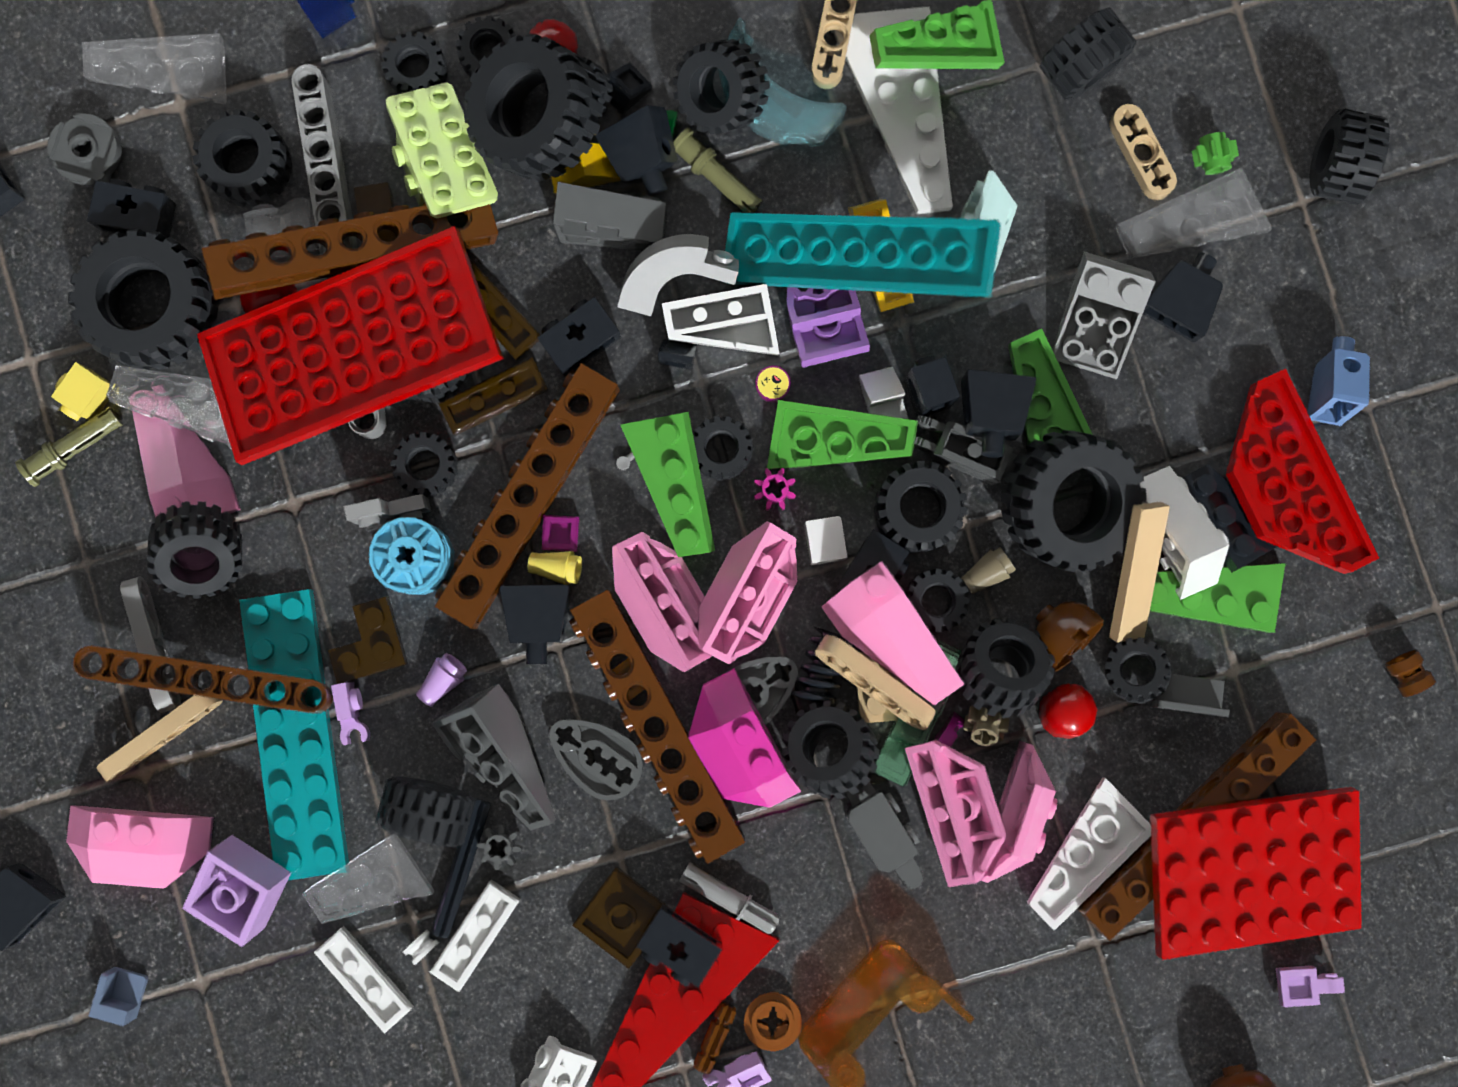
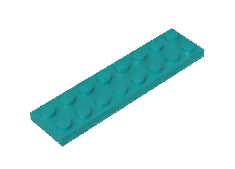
(865, 253)
(295, 745)

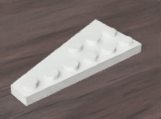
(905, 111)

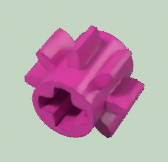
(778, 480)

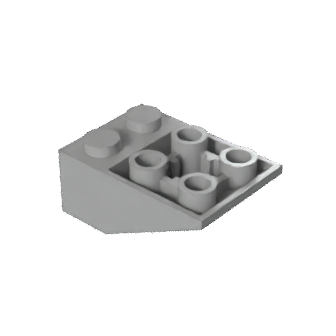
(1102, 314)

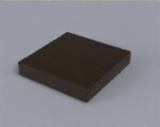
(619, 916)

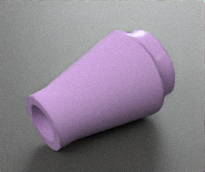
(442, 678)

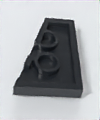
(1227, 515)

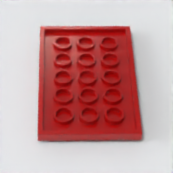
(1256, 872)

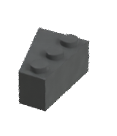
(607, 218)

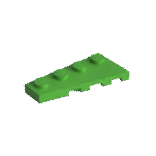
(946, 41)
(825, 436)

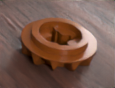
(759, 1031)

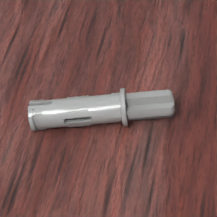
(729, 898)

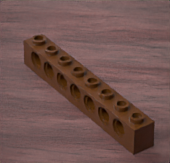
(303, 267)
(546, 486)
(1237, 780)
(726, 833)

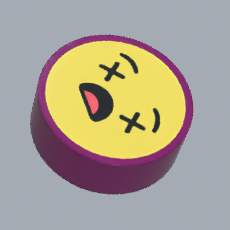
(772, 383)

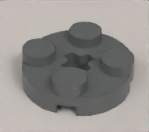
(76, 132)

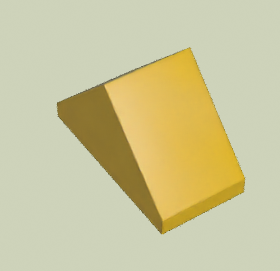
(591, 171)

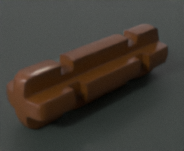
(714, 1038)

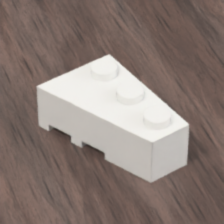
(725, 320)
(1191, 541)

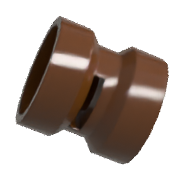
(1410, 673)

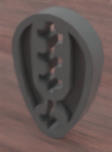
(774, 694)
(590, 776)

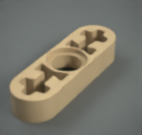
(1122, 135)

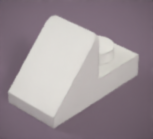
(883, 393)

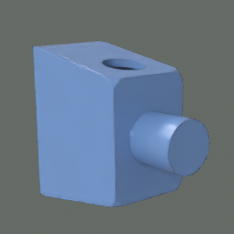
(1340, 384)

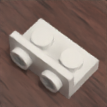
(559, 1066)

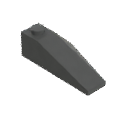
(494, 741)

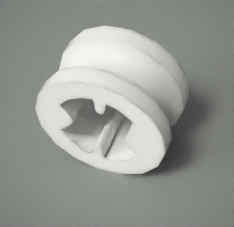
(420, 947)

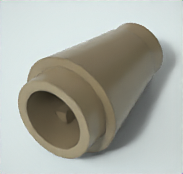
(988, 571)

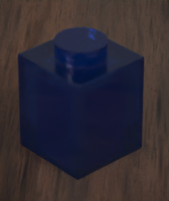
(327, 14)

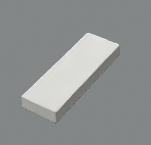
(475, 935)
(364, 979)

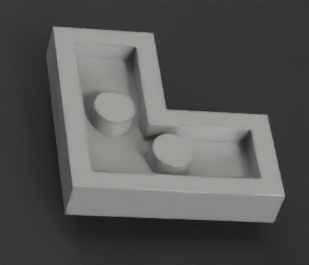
(377, 512)

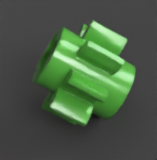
(1215, 153)

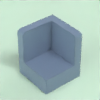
(118, 996)

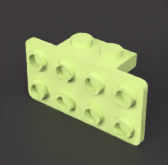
(437, 152)

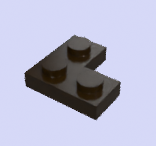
(380, 644)

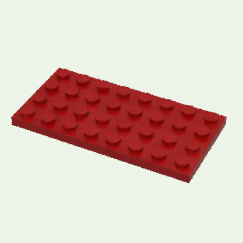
(349, 346)

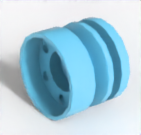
(431, 562)

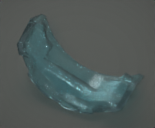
(788, 116)

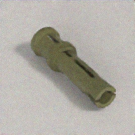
(704, 162)
(57, 454)

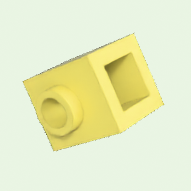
(81, 392)

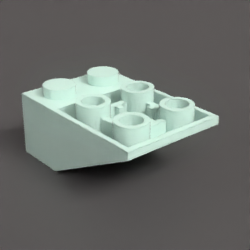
(993, 202)

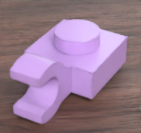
(347, 706)
(1302, 986)
(743, 1072)

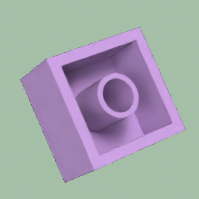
(236, 890)

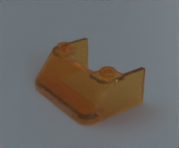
(862, 1003)

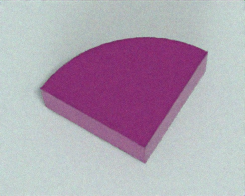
(948, 732)

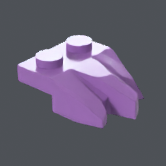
(826, 324)

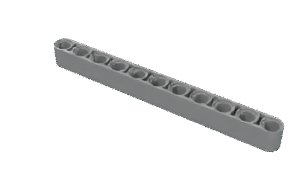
(322, 169)

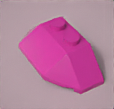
(738, 745)

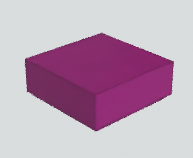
(560, 533)

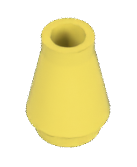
(556, 566)

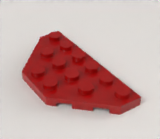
(1291, 482)

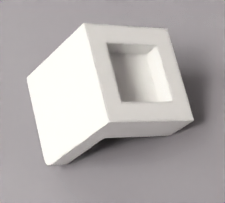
(825, 540)

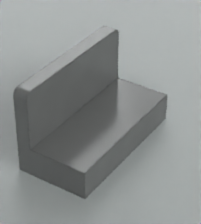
(1192, 695)

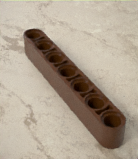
(187, 676)

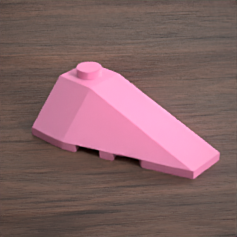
(180, 468)
(887, 628)

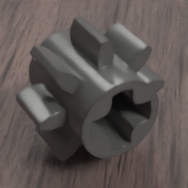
(488, 846)

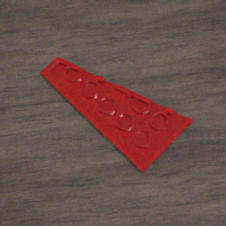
(668, 1011)

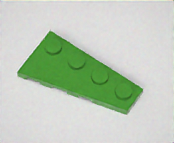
(1053, 402)
(672, 473)
(1239, 599)

